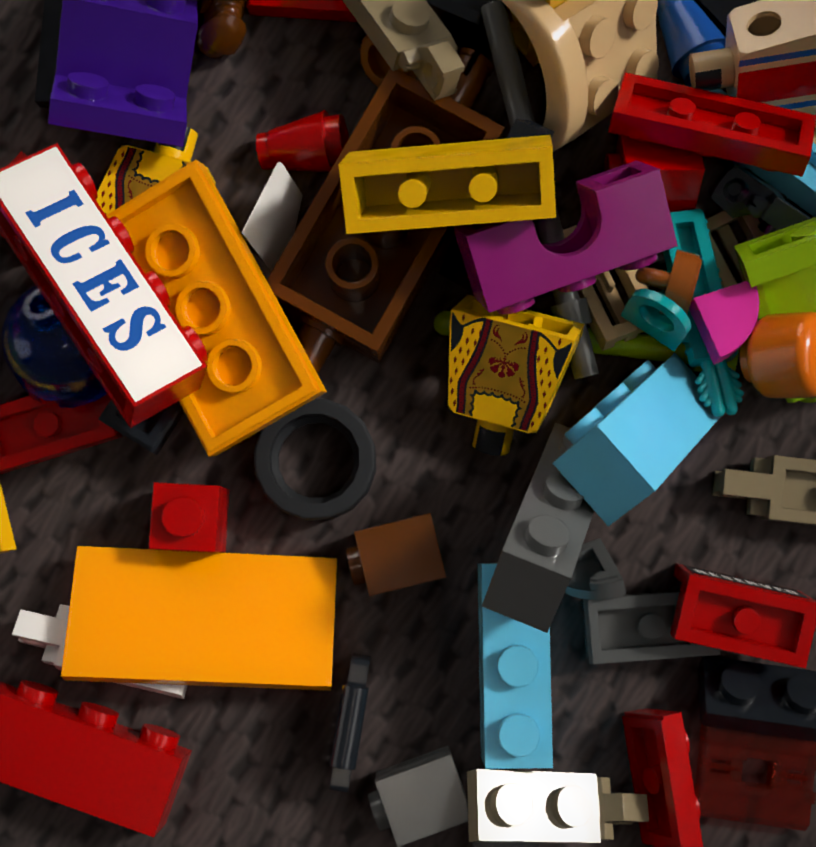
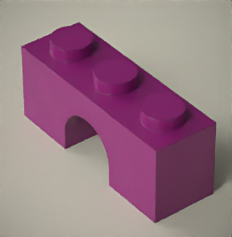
(620, 226)

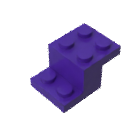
(125, 68)

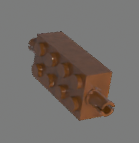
(364, 283)

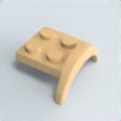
(584, 56)

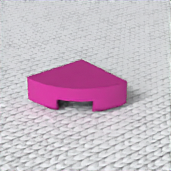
(725, 318)

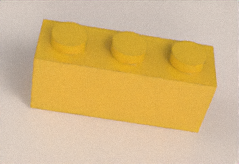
(448, 184)

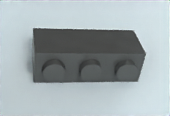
(541, 544)

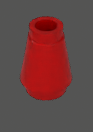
(304, 144)

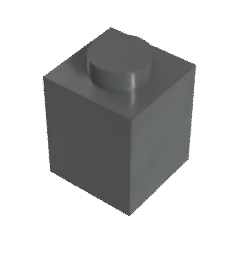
(419, 797)

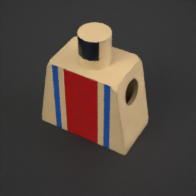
(765, 55)

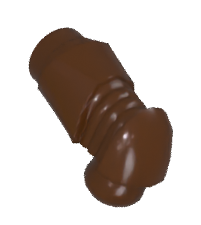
(222, 27)

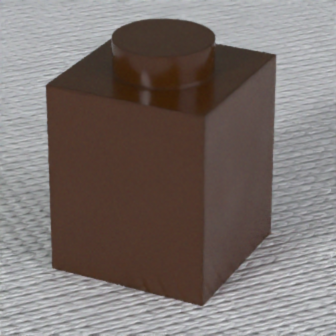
(396, 555)

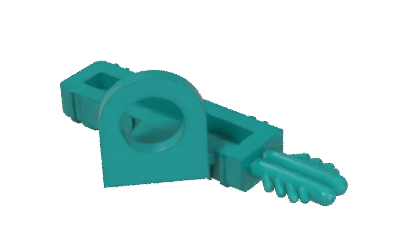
(717, 381)

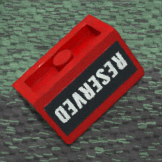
(743, 616)

